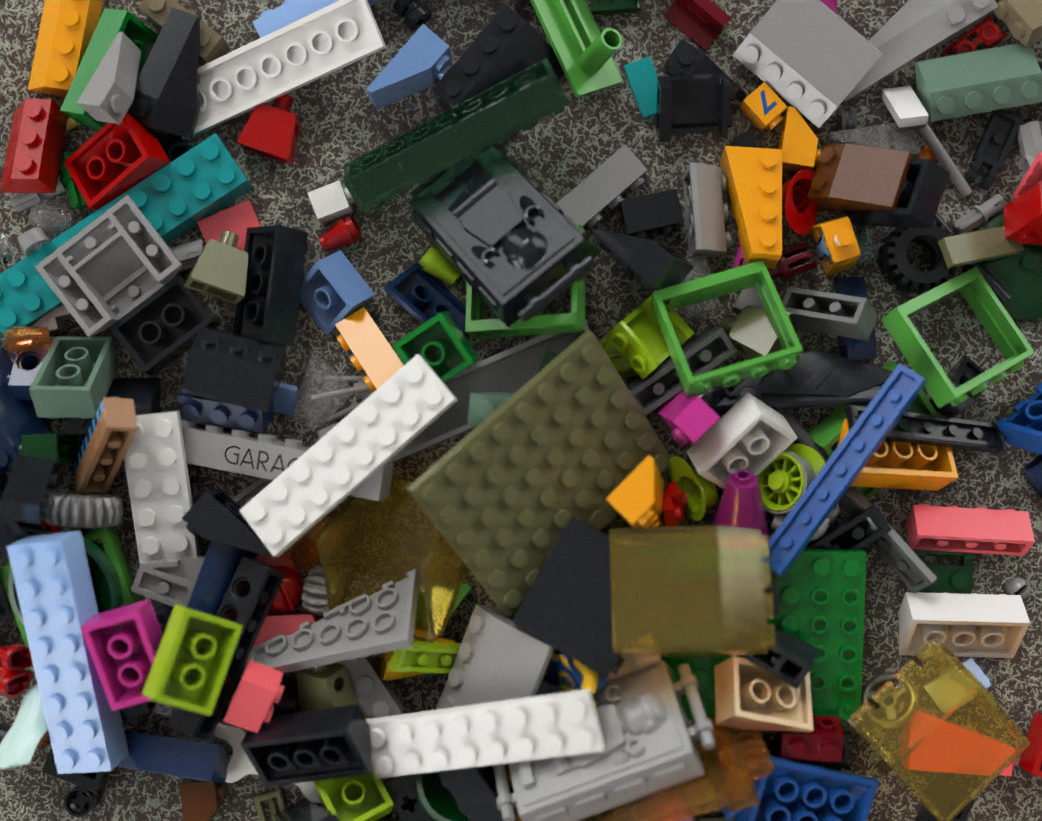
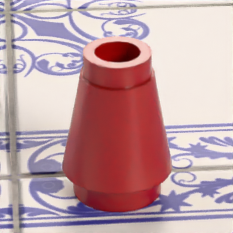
(340, 234)

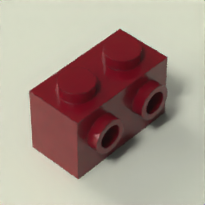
(821, 744)

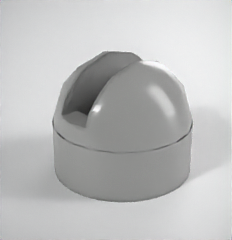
(1017, 583)

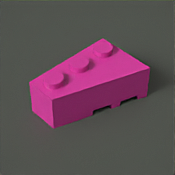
(686, 417)

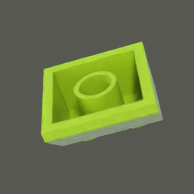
(355, 797)

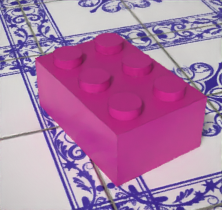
(123, 650)

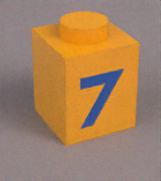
(764, 107)

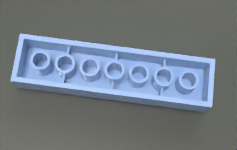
(55, 604)

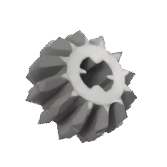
(314, 592)

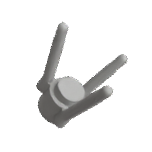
(360, 390)

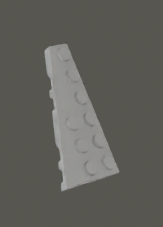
(348, 631)

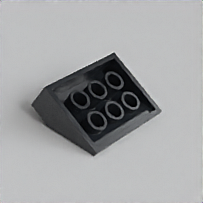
(496, 54)

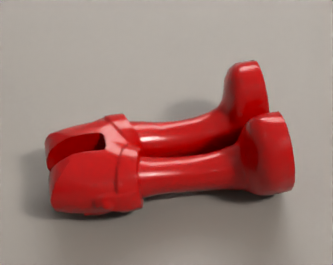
(13, 670)

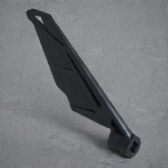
(814, 381)

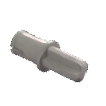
(26, 200)
(978, 215)

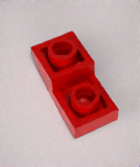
(673, 504)

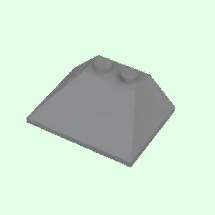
(109, 267)

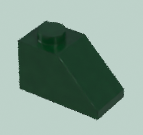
(57, 447)

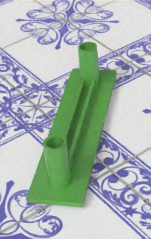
(579, 44)

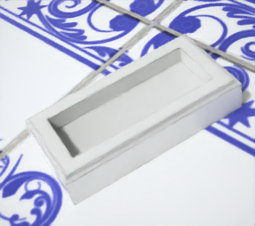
(905, 106)

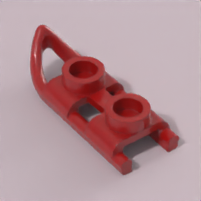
(987, 33)

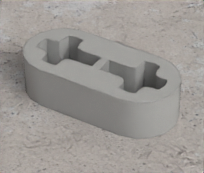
(32, 240)

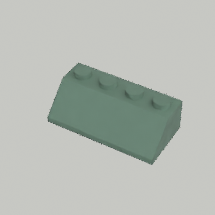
(978, 81)

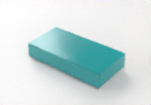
(643, 84)

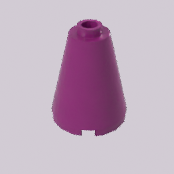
(742, 503)

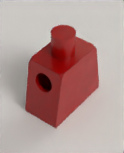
(272, 131)

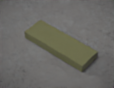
(977, 247)

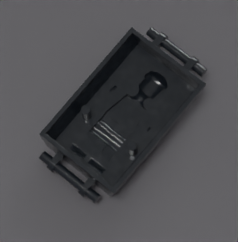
(502, 234)

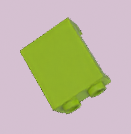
(641, 340)

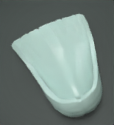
(25, 733)

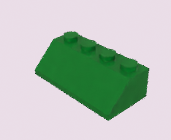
(108, 26)

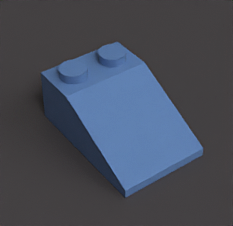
(412, 69)

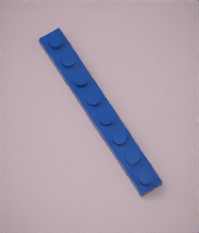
(843, 467)

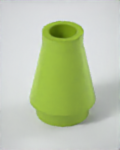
(437, 265)

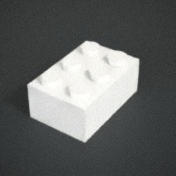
(742, 439)

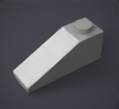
(113, 83)

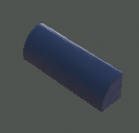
(215, 576)
(175, 757)

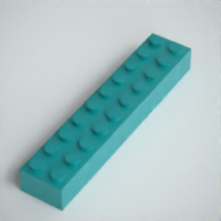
(170, 200)

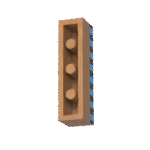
(105, 445)

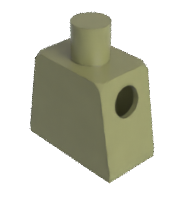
(220, 269)
(752, 333)
(325, 687)

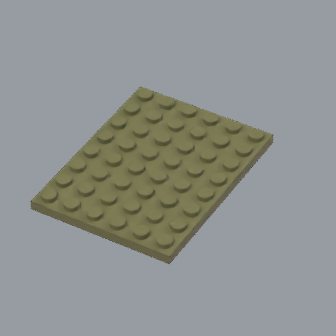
(534, 466)

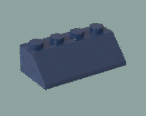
(16, 419)

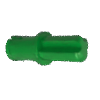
(75, 197)

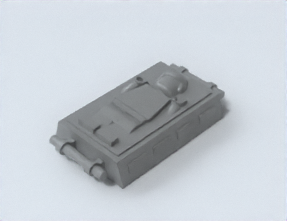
(643, 752)

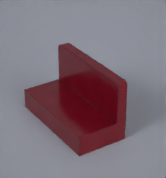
(698, 20)

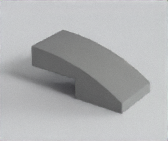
(55, 320)

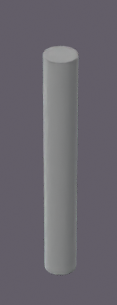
(944, 159)

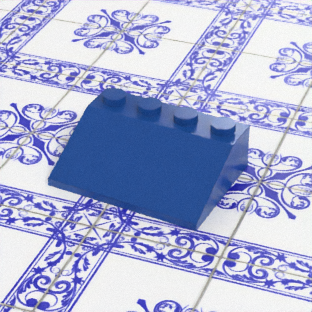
(810, 794)

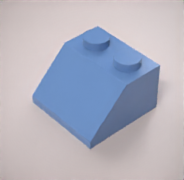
(333, 291)

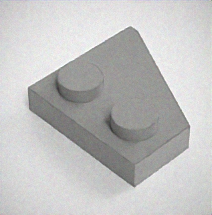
(168, 579)

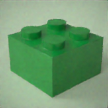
(440, 345)

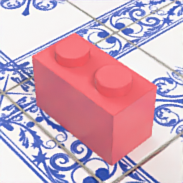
(254, 697)

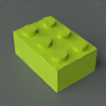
(192, 660)

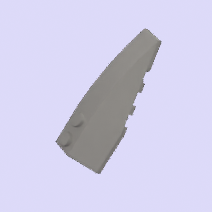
(919, 30)

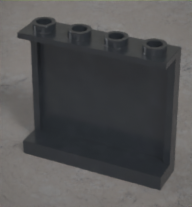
(574, 599)

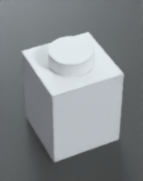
(331, 202)

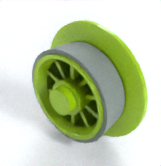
(788, 478)

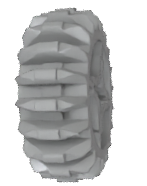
(84, 510)

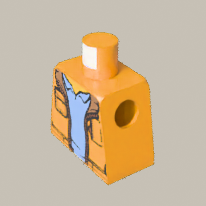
(835, 244)

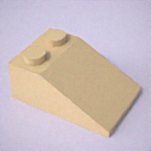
(758, 700)

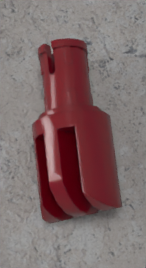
(784, 265)

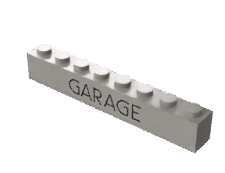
(262, 456)

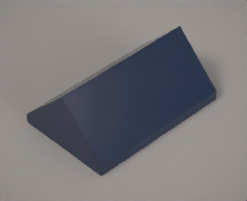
(425, 296)

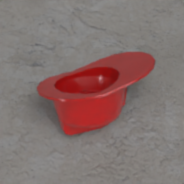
(796, 207)
(291, 586)

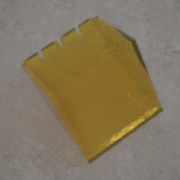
(381, 543)
(690, 592)
(939, 731)

